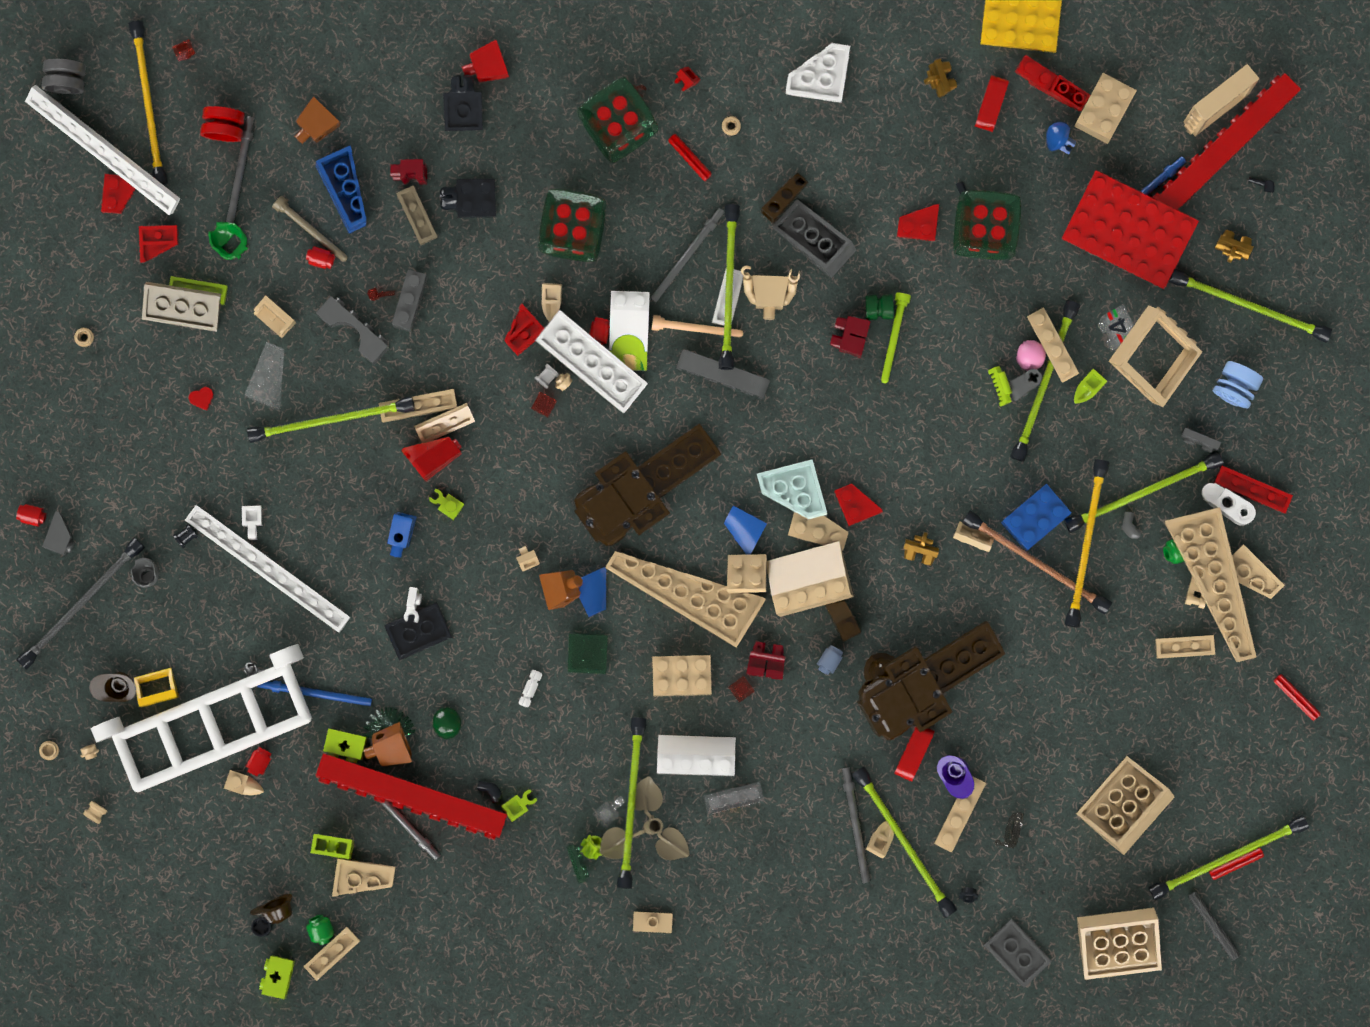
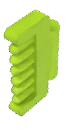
(1002, 384)

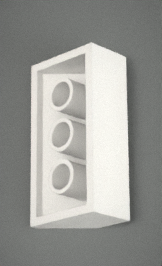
(696, 755)

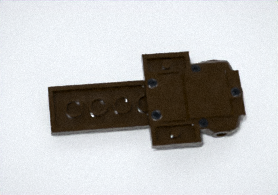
(632, 494)
(916, 685)

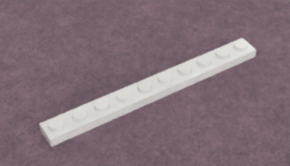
(102, 150)
(267, 568)

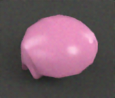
(1030, 355)

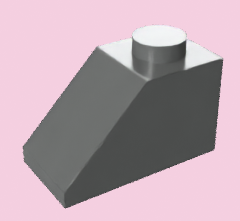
(59, 536)

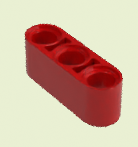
(992, 103)
(914, 753)

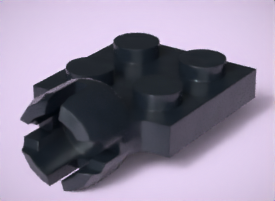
(463, 106)
(470, 198)

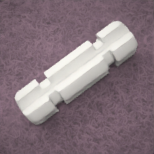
(530, 688)

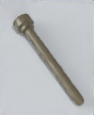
(282, 206)

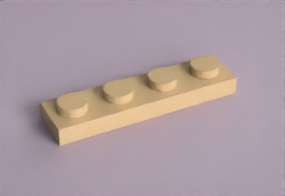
(1053, 345)
(424, 405)
(958, 818)

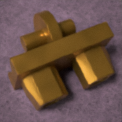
(937, 78)
(1234, 248)
(929, 552)

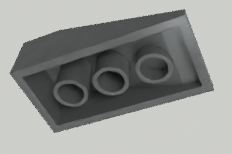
(815, 238)

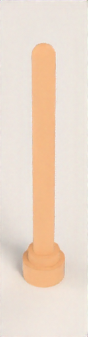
(660, 323)

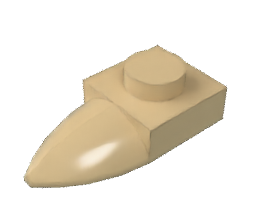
(551, 299)
(242, 784)
(881, 840)

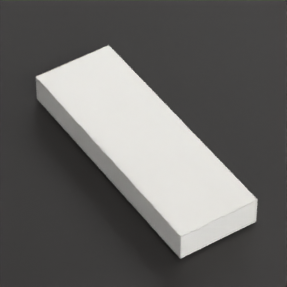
(720, 307)

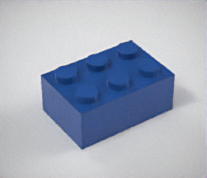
(1036, 517)

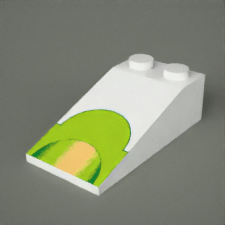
(630, 328)

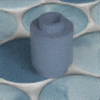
(830, 660)

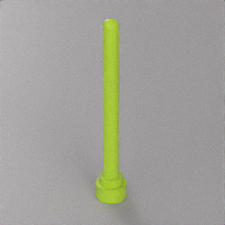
(901, 302)

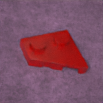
(115, 194)
(156, 240)
(523, 331)

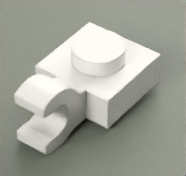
(252, 517)
(413, 600)

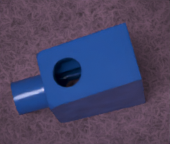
(402, 524)

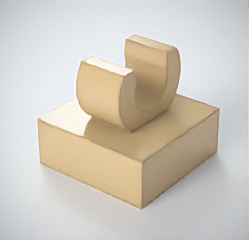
(527, 559)

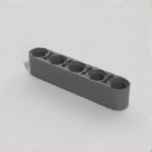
(735, 378)

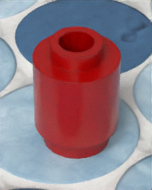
(320, 258)
(600, 330)
(31, 515)
(258, 761)

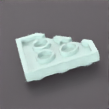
(795, 488)

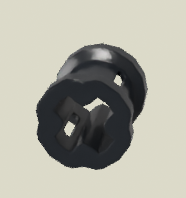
(185, 536)

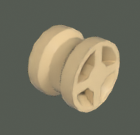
(95, 812)

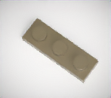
(416, 215)

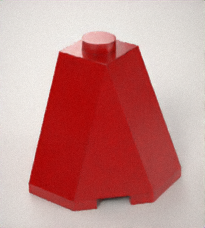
(432, 456)

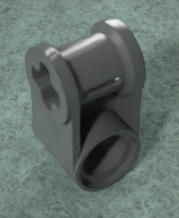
(1021, 386)

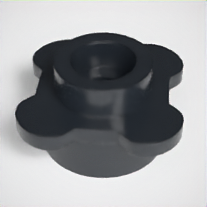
(968, 895)

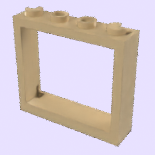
(1220, 100)
(1176, 372)

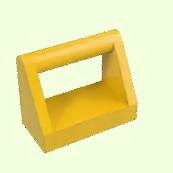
(156, 698)

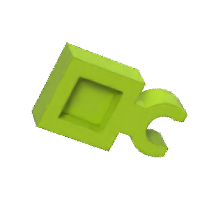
(449, 506)
(516, 807)

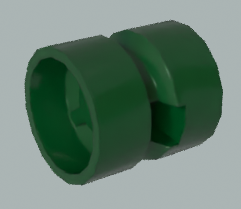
(879, 307)

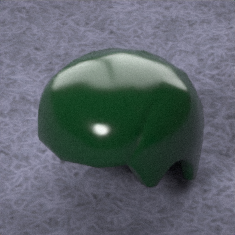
(446, 723)

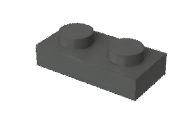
(1207, 443)

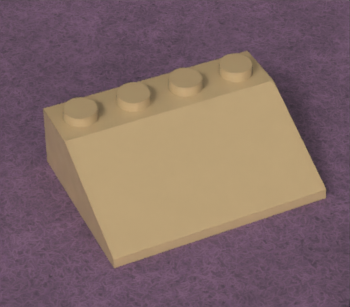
(809, 579)
(1125, 805)
(1119, 943)

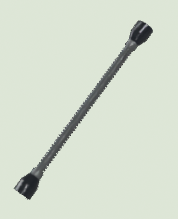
(132, 549)

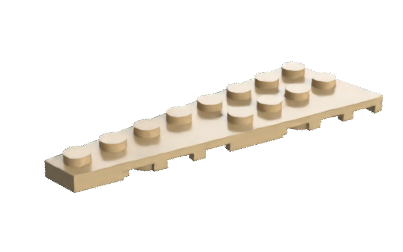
(1208, 556)
(691, 596)

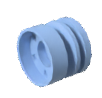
(1239, 382)

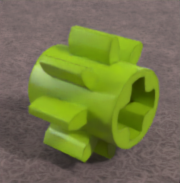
(591, 847)

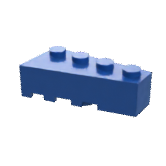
(343, 187)

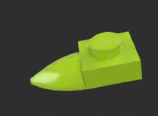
(1089, 387)

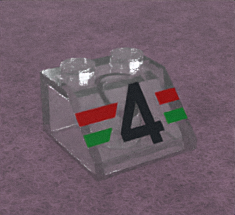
(1116, 326)

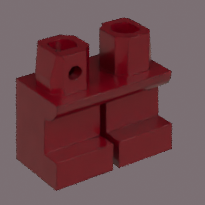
(408, 170)
(854, 335)
(775, 662)

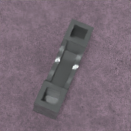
(335, 314)

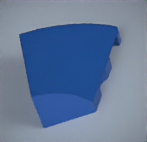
(744, 528)
(594, 592)

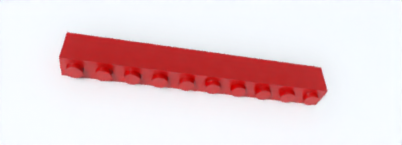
(1229, 142)
(410, 795)

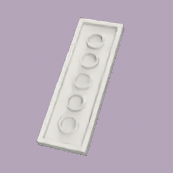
(591, 361)

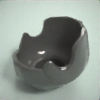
(150, 578)

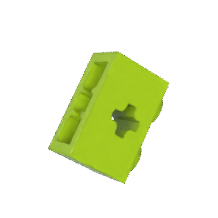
(356, 743)
(332, 846)
(284, 968)

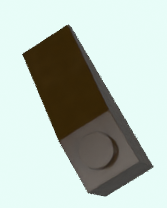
(843, 620)

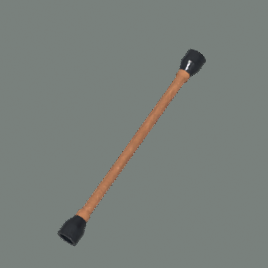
(973, 521)

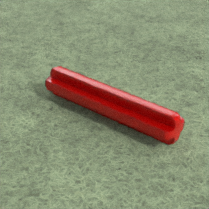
(689, 157)
(1296, 697)
(1236, 863)

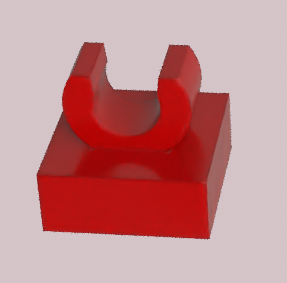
(688, 77)

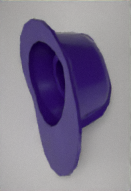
(956, 776)

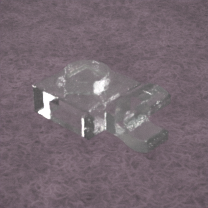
(607, 813)

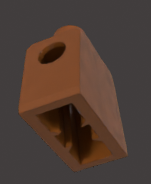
(315, 122)
(560, 588)
(390, 746)

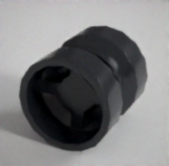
(261, 927)

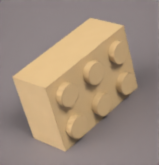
(1105, 108)
(681, 675)

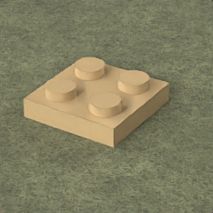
(746, 573)

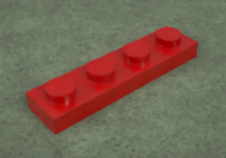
(1253, 489)

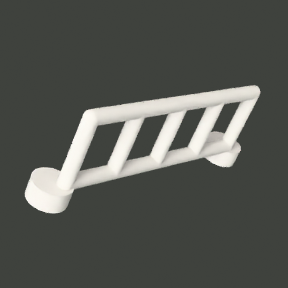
(282, 667)

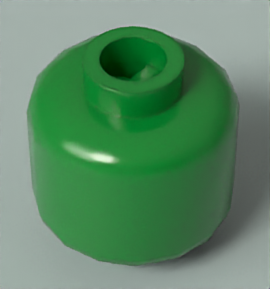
(1172, 552)
(320, 929)

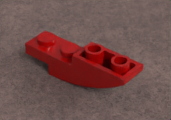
(1051, 84)

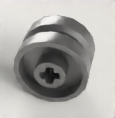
(63, 76)

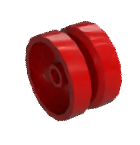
(222, 124)

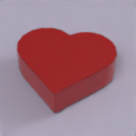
(201, 398)

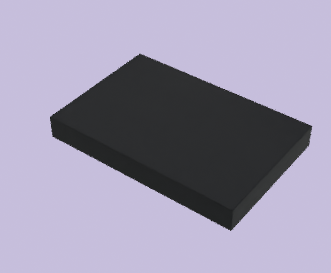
(415, 637)

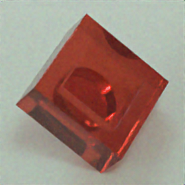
(183, 50)
(544, 404)
(741, 689)

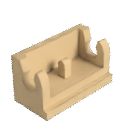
(274, 317)

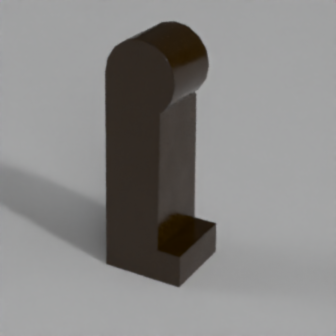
(784, 197)

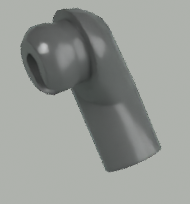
(1128, 527)
(250, 669)

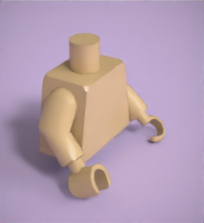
(769, 291)

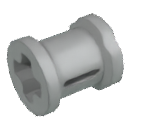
(546, 376)

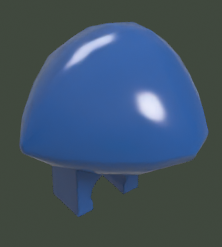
(1058, 137)

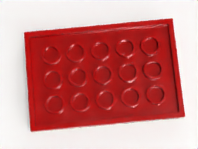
(1130, 229)

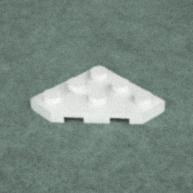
(821, 75)

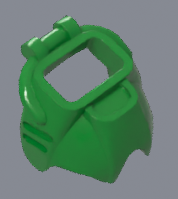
(222, 235)

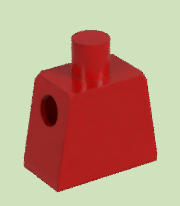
(487, 63)

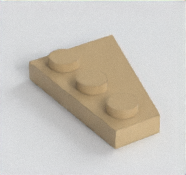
(817, 530)
(1255, 574)
(360, 876)

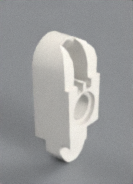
(1214, 494)

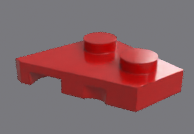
(919, 224)
(855, 504)

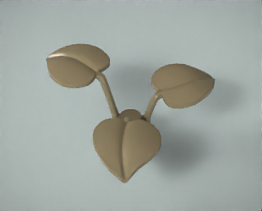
(671, 842)

